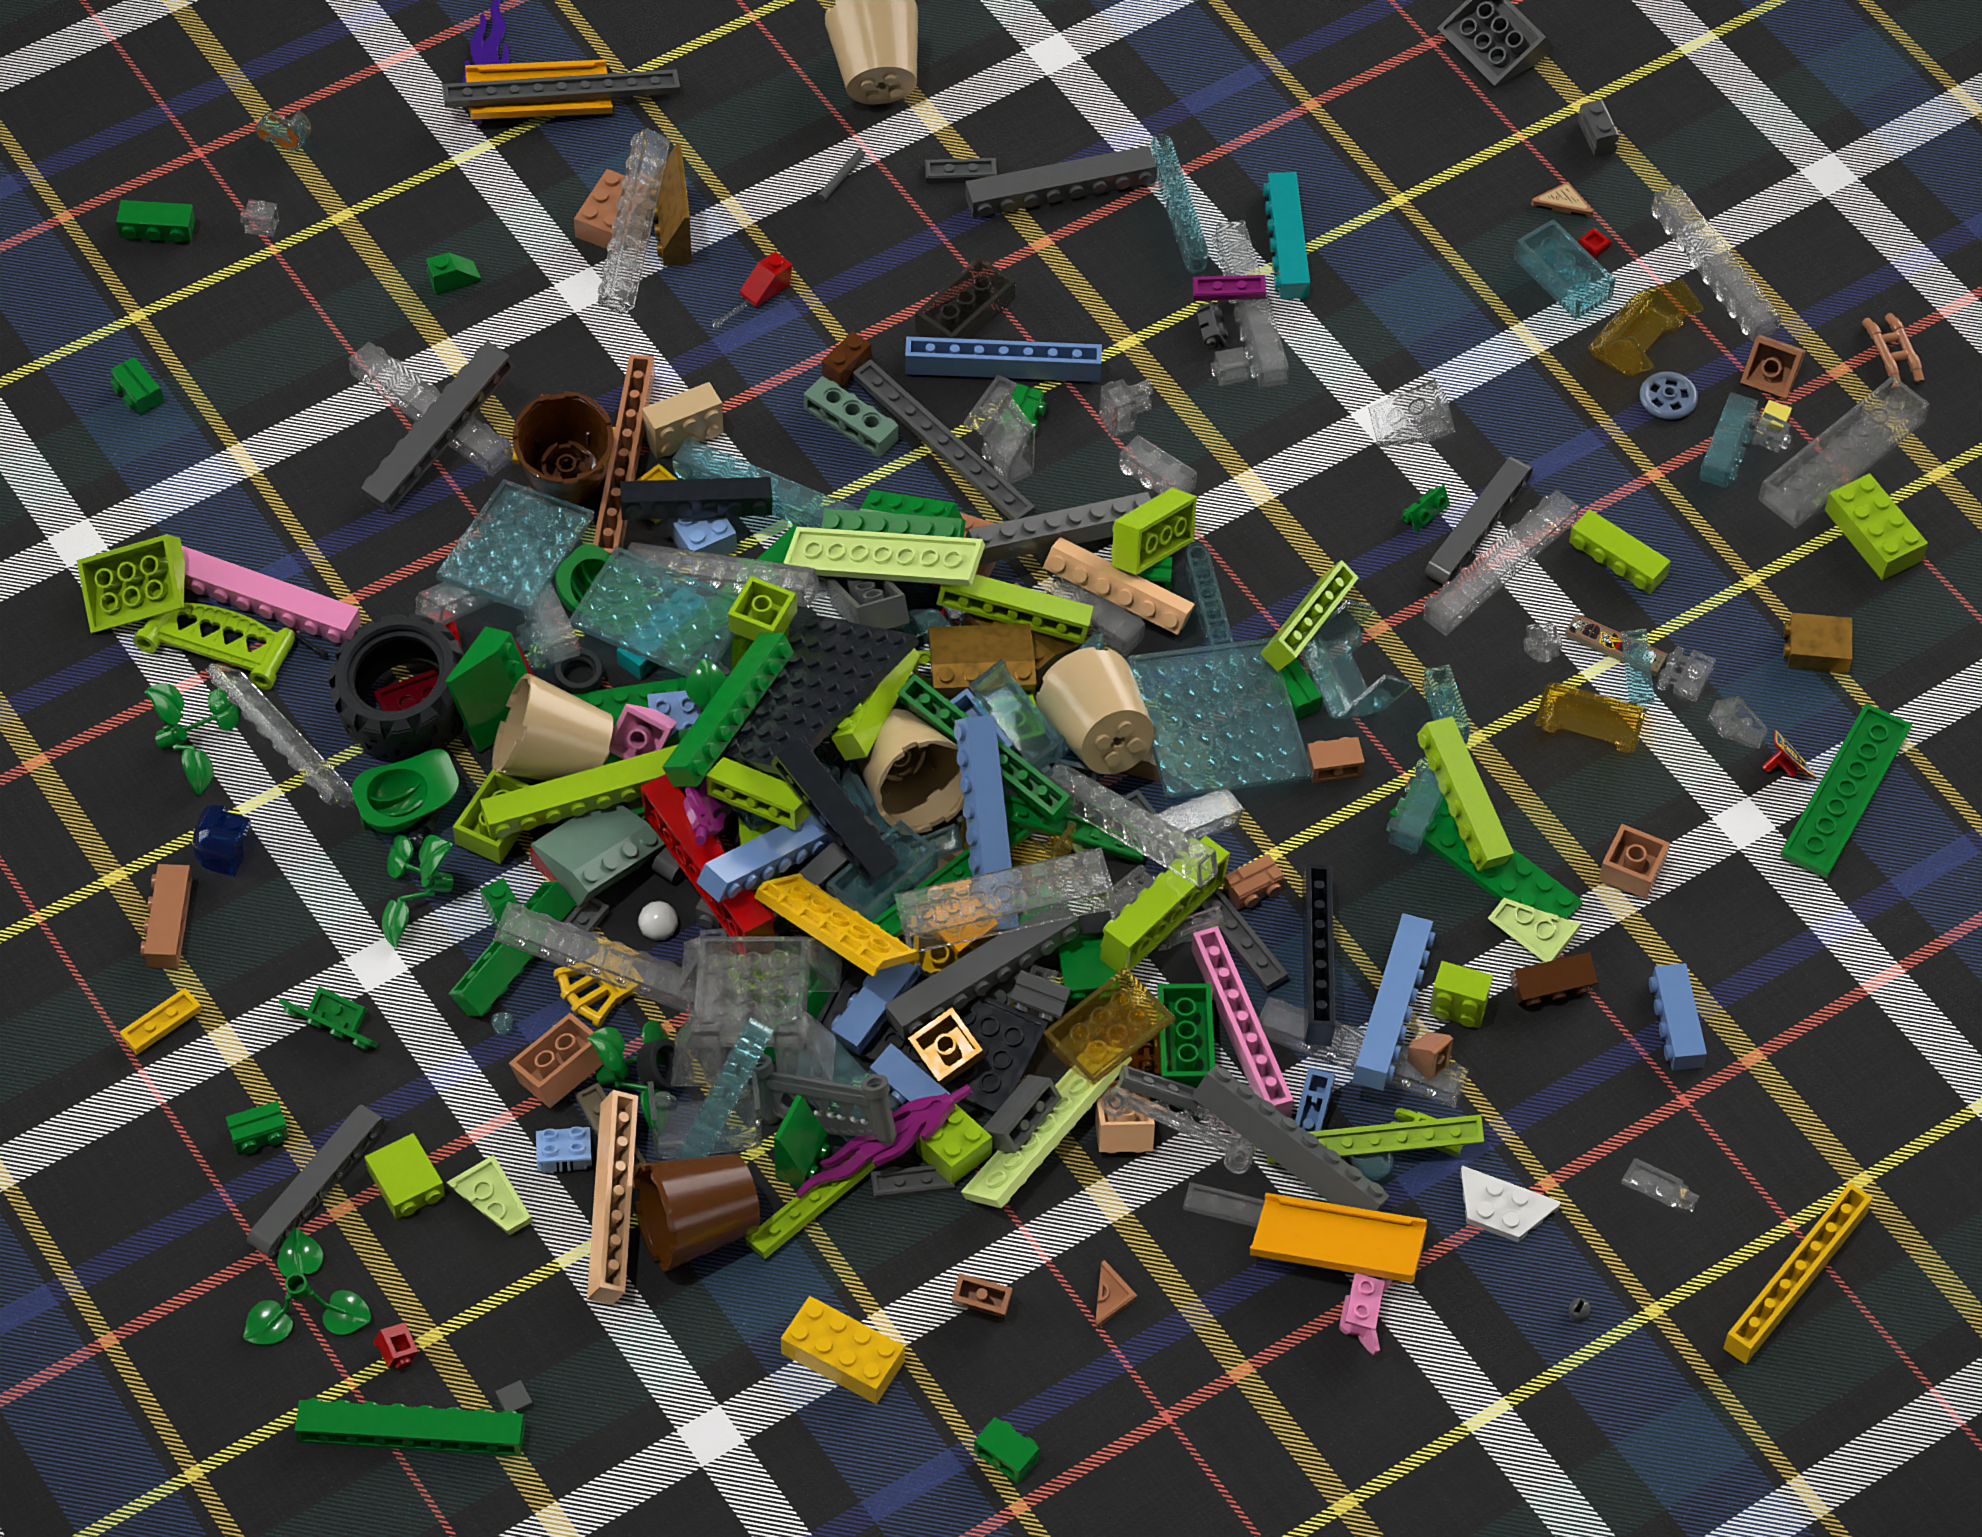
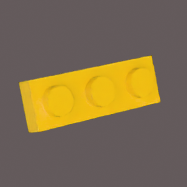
(160, 1021)

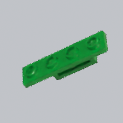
(335, 1012)

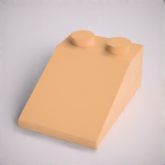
(1124, 1133)

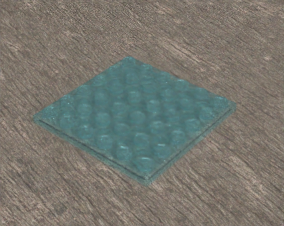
(1219, 718)

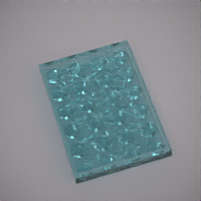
(515, 545)
(655, 613)

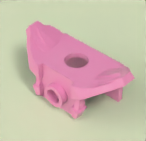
(1362, 1310)

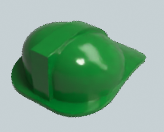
(578, 573)
(403, 792)

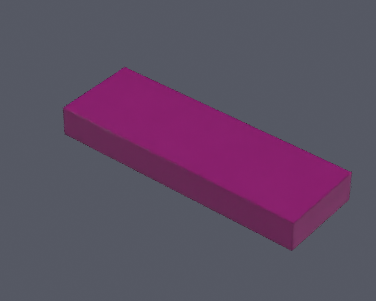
(1229, 287)

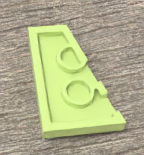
(1536, 930)
(492, 1194)

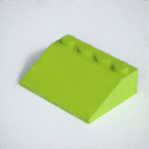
(133, 582)

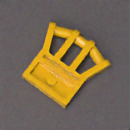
(580, 1005)

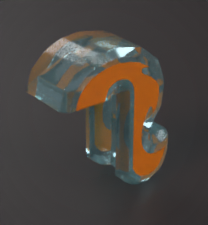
(286, 133)

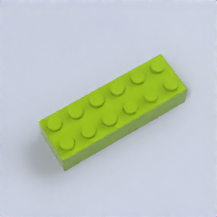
(1156, 914)

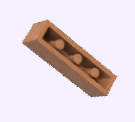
(167, 916)

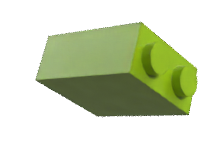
(405, 1176)

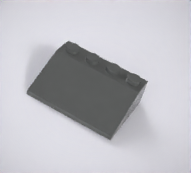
(1495, 38)

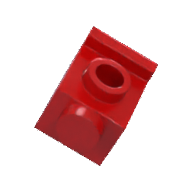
(396, 1346)

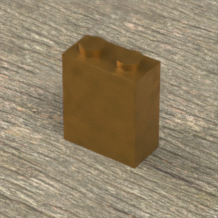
(1818, 643)

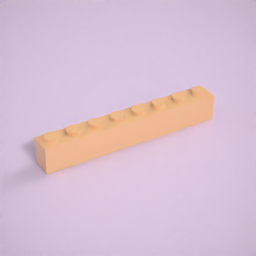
(612, 1197)

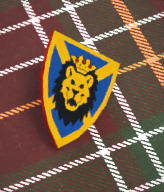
(1788, 751)

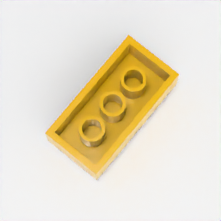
(842, 1349)

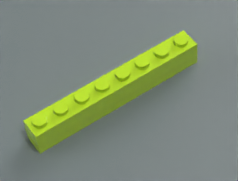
(572, 794)

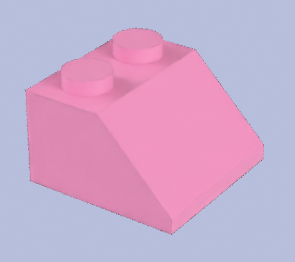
(640, 731)

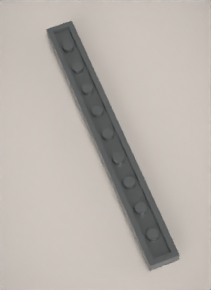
(560, 88)
(943, 441)
(1237, 931)

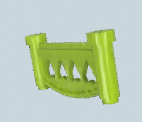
(262, 662)

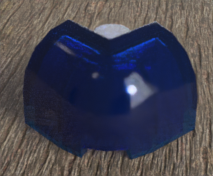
(219, 839)

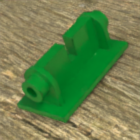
(1429, 506)

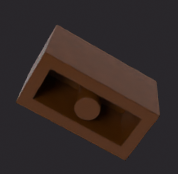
(846, 358)

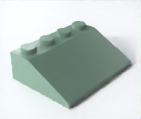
(597, 850)

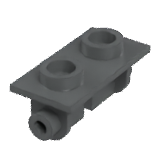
(1216, 331)

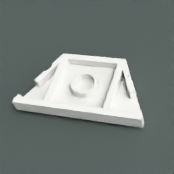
(1502, 1205)

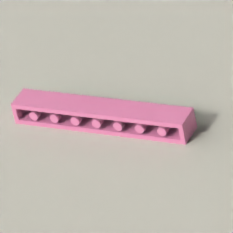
(269, 597)
(1240, 1019)

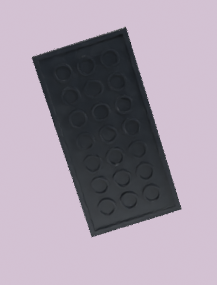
(1002, 1032)

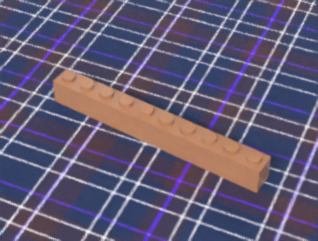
(625, 450)

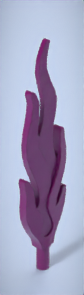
(700, 812)
(914, 1119)

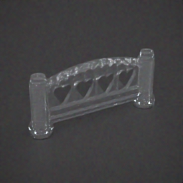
(1237, 1148)

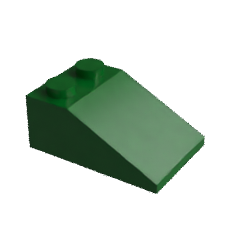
(799, 1144)

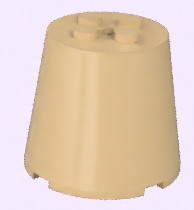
(875, 47)
(1097, 709)
(550, 733)
(913, 773)

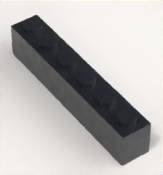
(696, 498)
(835, 811)

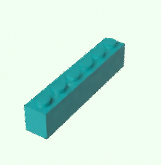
(1287, 235)

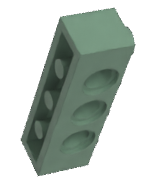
(851, 416)

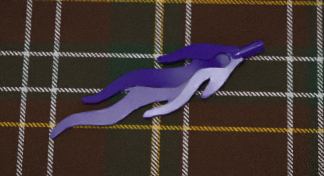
(487, 51)

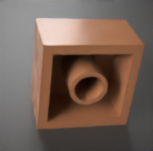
(1634, 861)

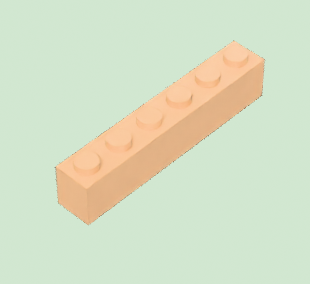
(1118, 585)

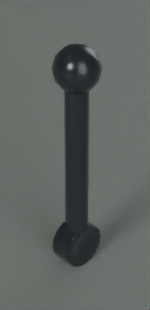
(321, 652)

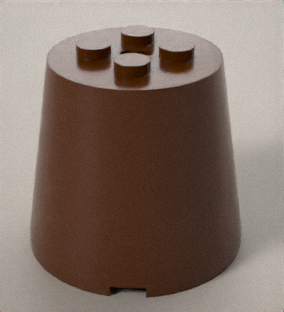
(564, 446)
(694, 1206)

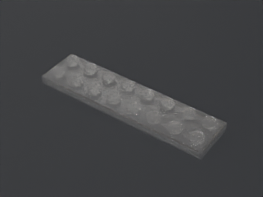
(284, 736)

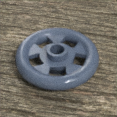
(1665, 411)

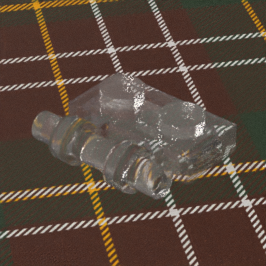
(1693, 676)

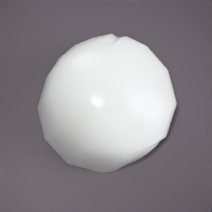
(658, 920)

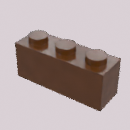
(1553, 979)

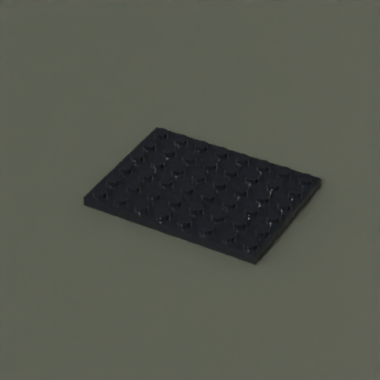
(817, 688)

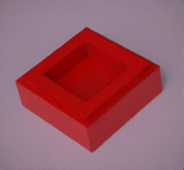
(1594, 242)

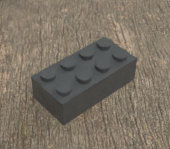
(868, 602)

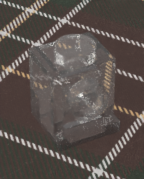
(1772, 433)

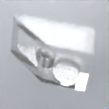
(1737, 722)

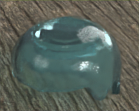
(1374, 1165)

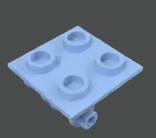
(677, 706)
(563, 1146)

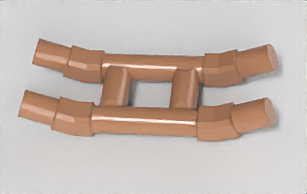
(1891, 358)

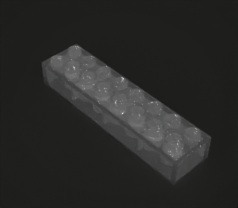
(1843, 451)
(1005, 900)

